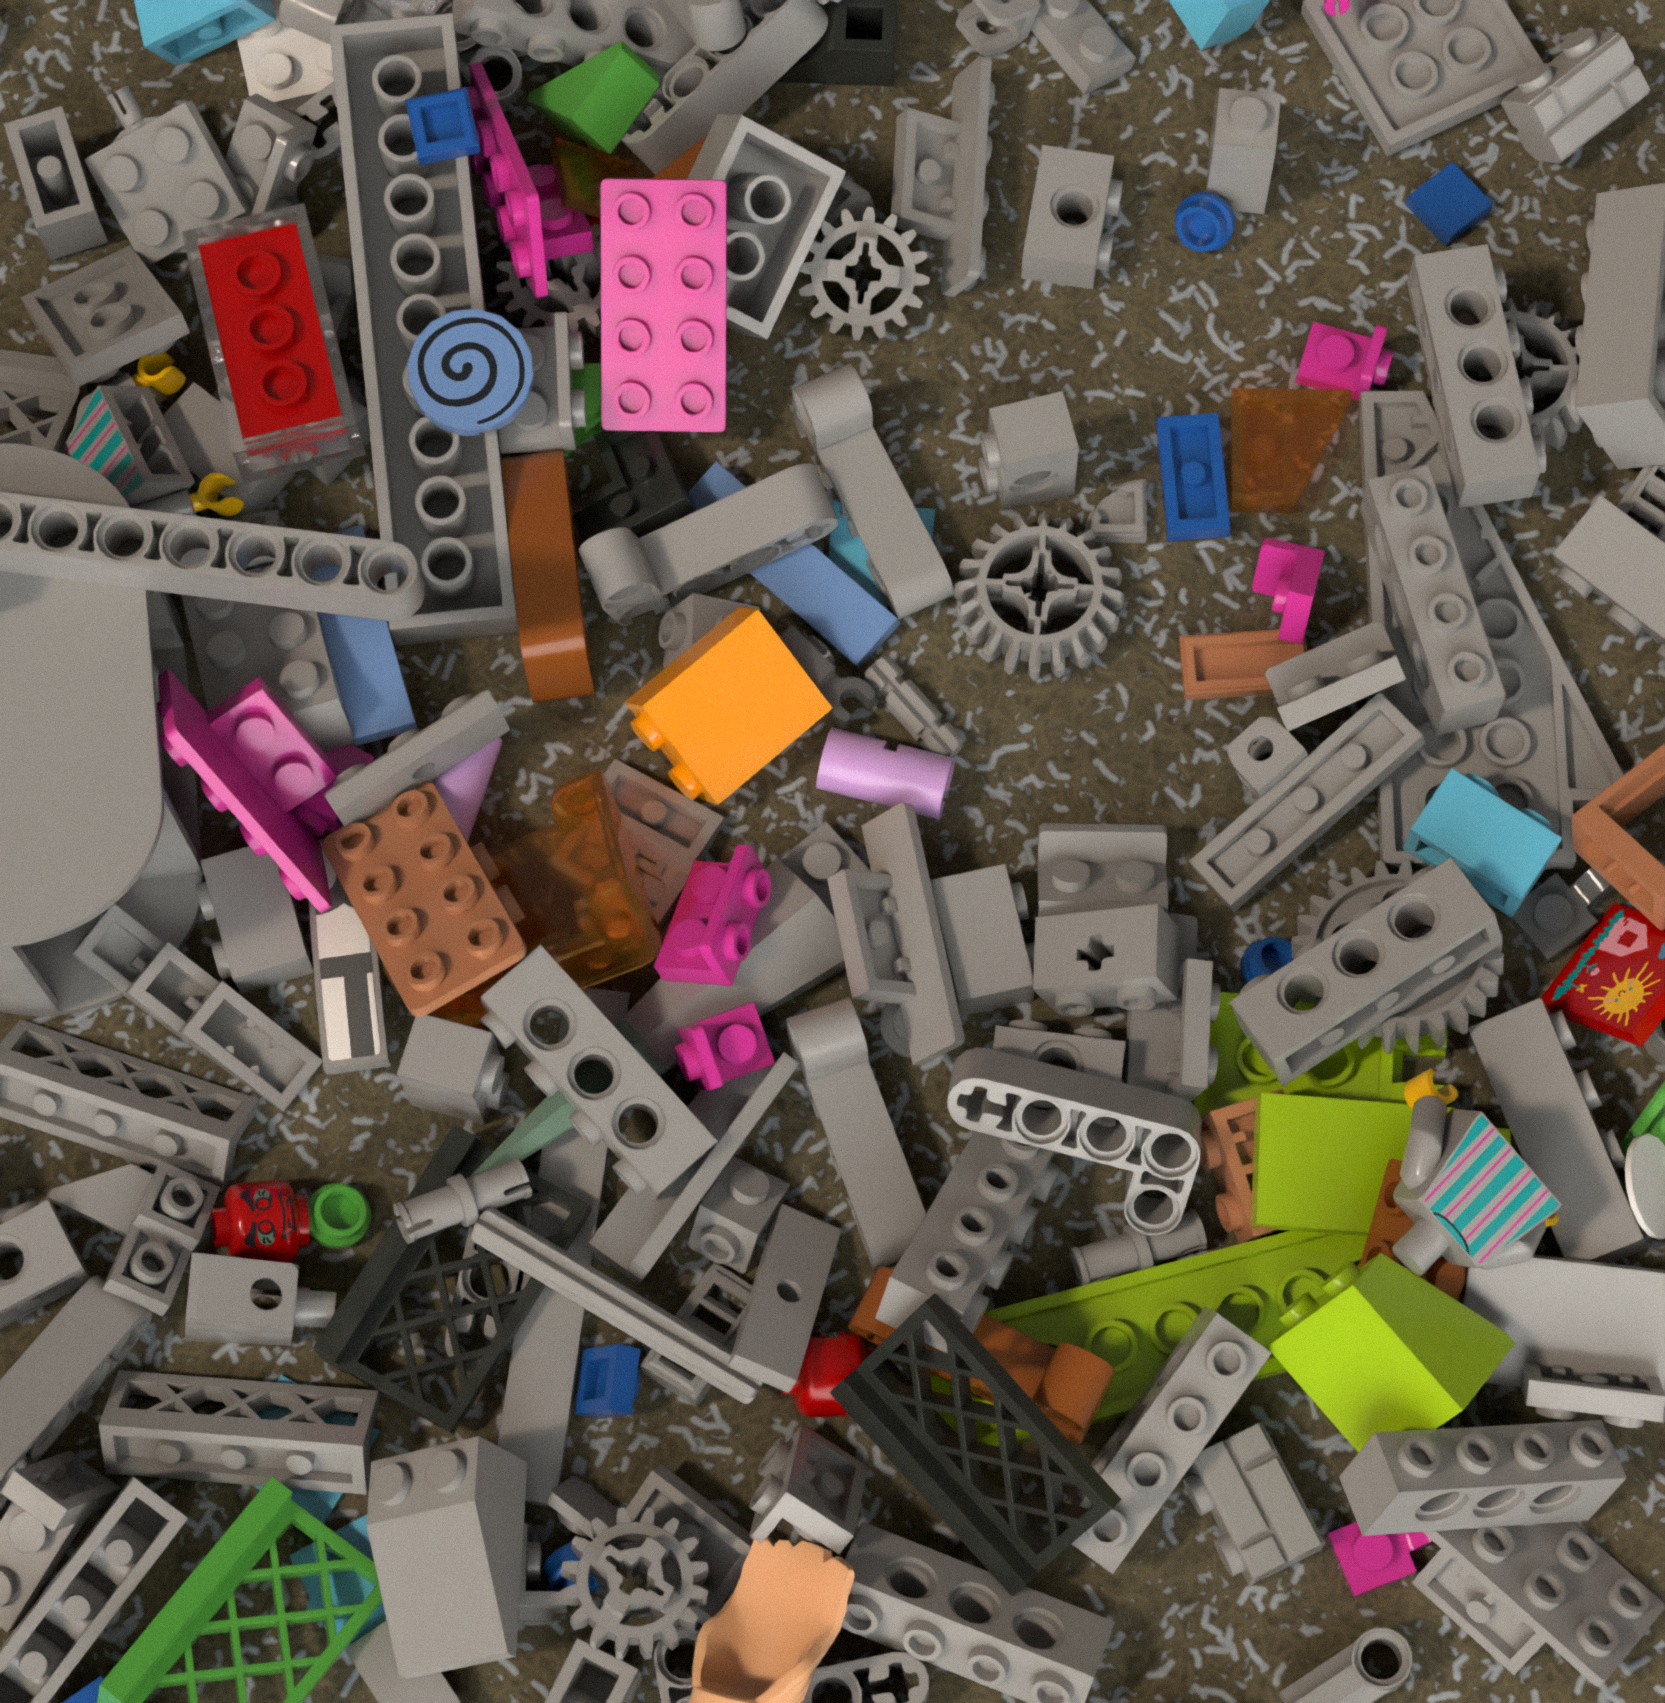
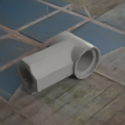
(1344, 1678)

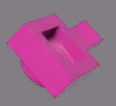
(1375, 1559)

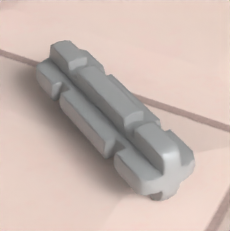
(912, 708)

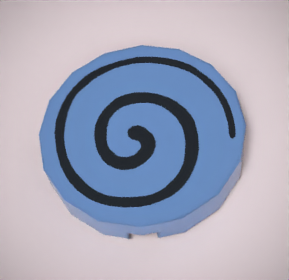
(470, 372)

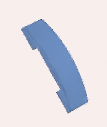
(366, 668)

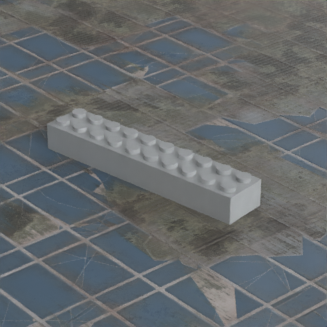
(410, 266)

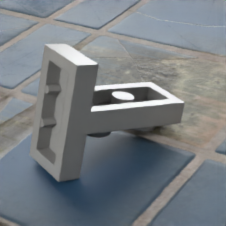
(44, 1517)

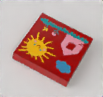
(1615, 978)

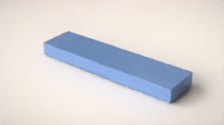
(812, 585)

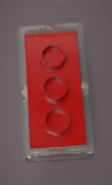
(273, 343)

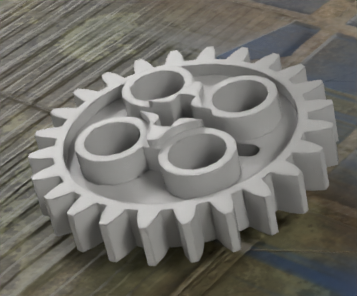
(1431, 1012)

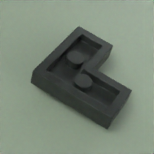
(642, 490)

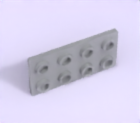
(1536, 1587)

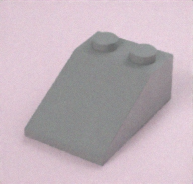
(449, 1553)

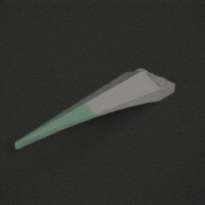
(790, 952)

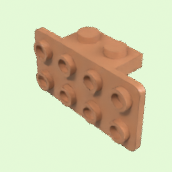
(427, 899)

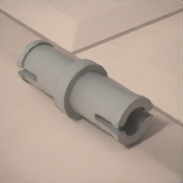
(462, 1200)
(1136, 1251)

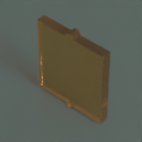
(582, 171)

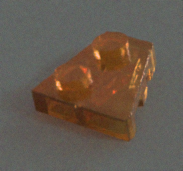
(1279, 444)

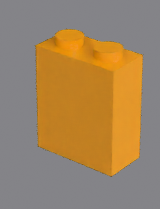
(726, 706)

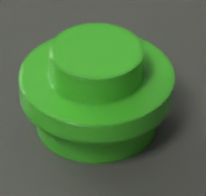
(338, 1215)

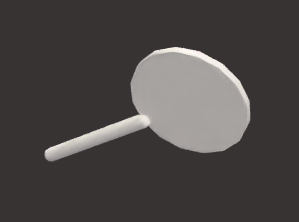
(1647, 1183)

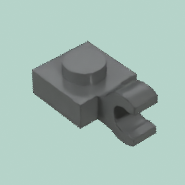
(818, 664)
(1558, 914)

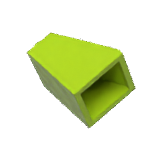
(1386, 1350)

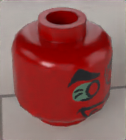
(262, 1221)
(825, 1364)

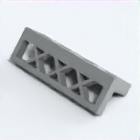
(112, 1111)
(644, 1226)
(235, 1441)

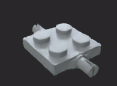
(164, 177)

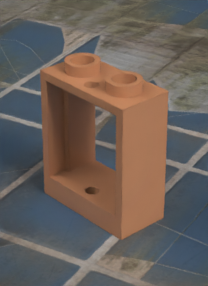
(1615, 854)

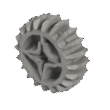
(1545, 375)
(1015, 590)

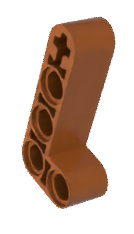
(546, 576)
(1061, 1381)

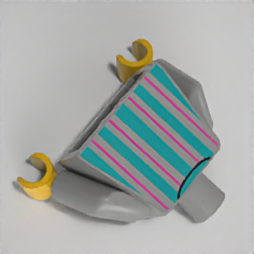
(131, 445)
(1465, 1188)

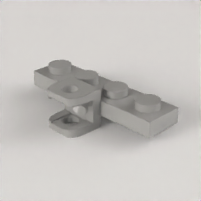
(1066, 28)
(1299, 793)

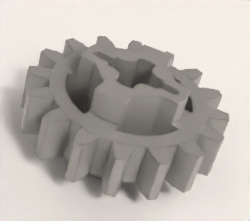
(892, 276)
(539, 312)
(650, 1559)

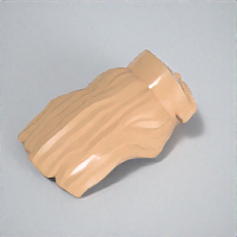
(772, 1625)

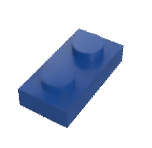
(1192, 477)

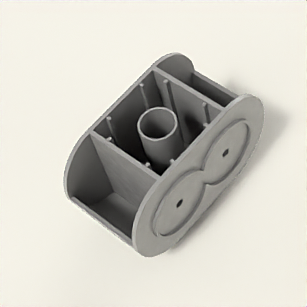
(85, 783)

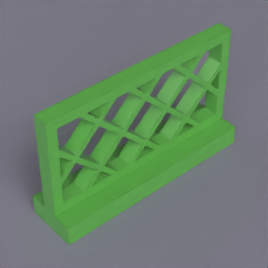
(213, 1586)

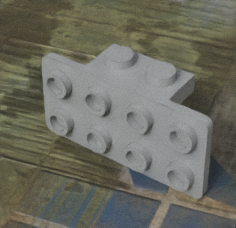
(1581, 1333)

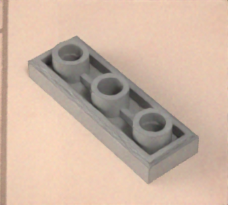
(417, 757)
(784, 1298)

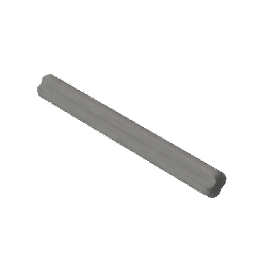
(612, 1302)

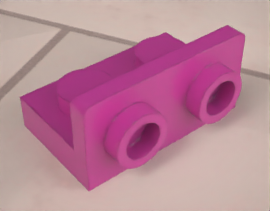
(714, 920)

